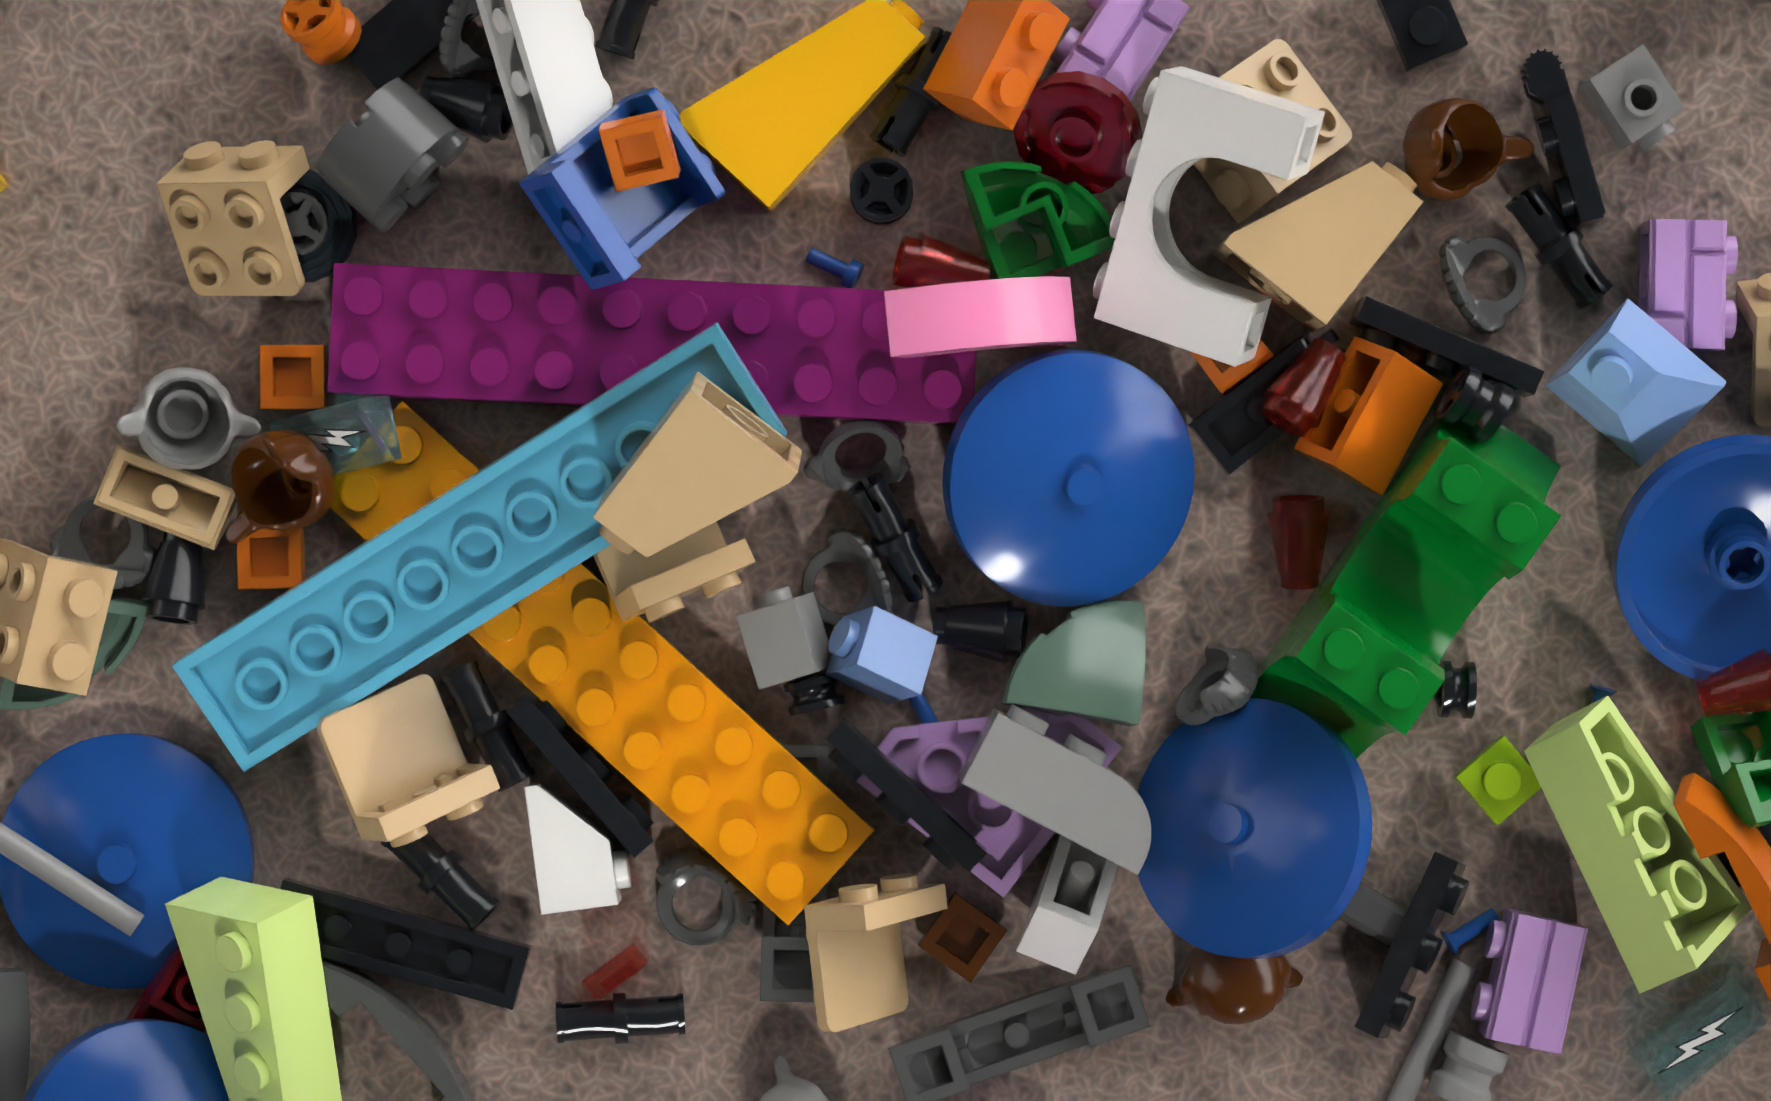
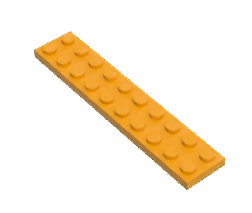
(637, 701)

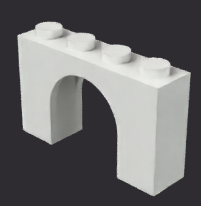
(1147, 278)

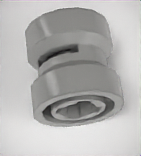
(1467, 1069)

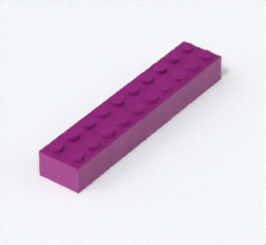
(566, 344)

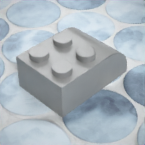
(1059, 786)

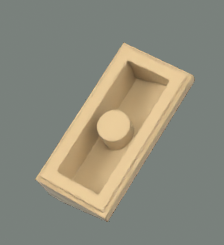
(166, 498)

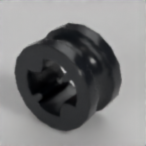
(1458, 690)
(813, 694)

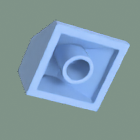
(1635, 382)

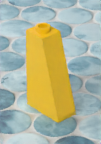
(798, 103)

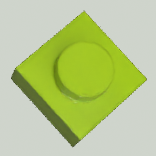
(1498, 780)

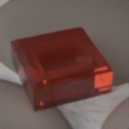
(616, 969)

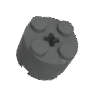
(390, 154)

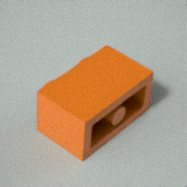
(996, 59)
(1370, 416)

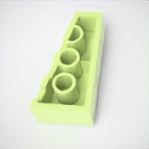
(1632, 846)
(259, 989)

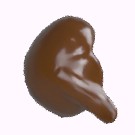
(1432, 152)
(279, 483)
(1233, 987)

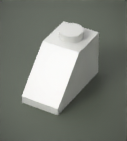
(572, 855)
(1067, 906)

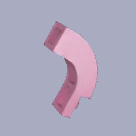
(980, 316)

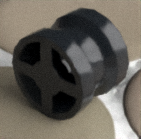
(883, 177)
(1475, 404)

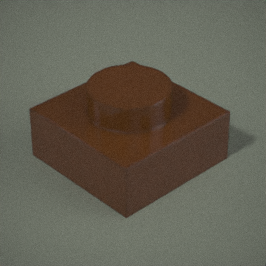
(962, 937)

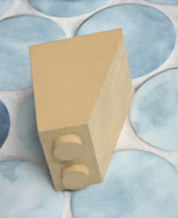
(1324, 242)
(694, 470)

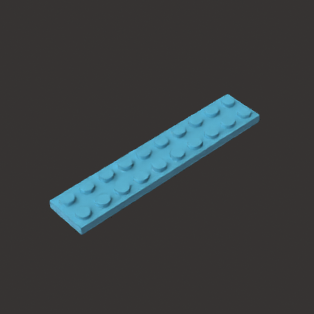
(442, 564)

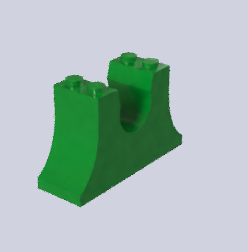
(1407, 581)

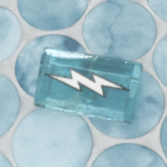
(350, 433)
(1697, 1036)

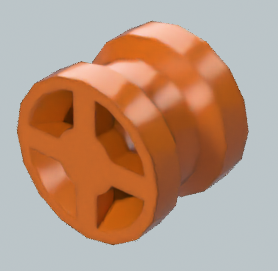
(322, 28)

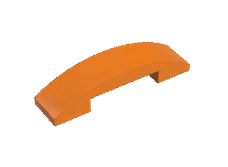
(1719, 829)

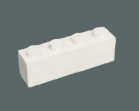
(545, 71)

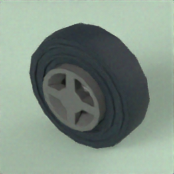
(331, 229)

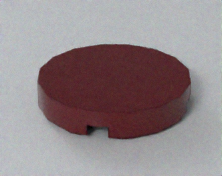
(1078, 130)

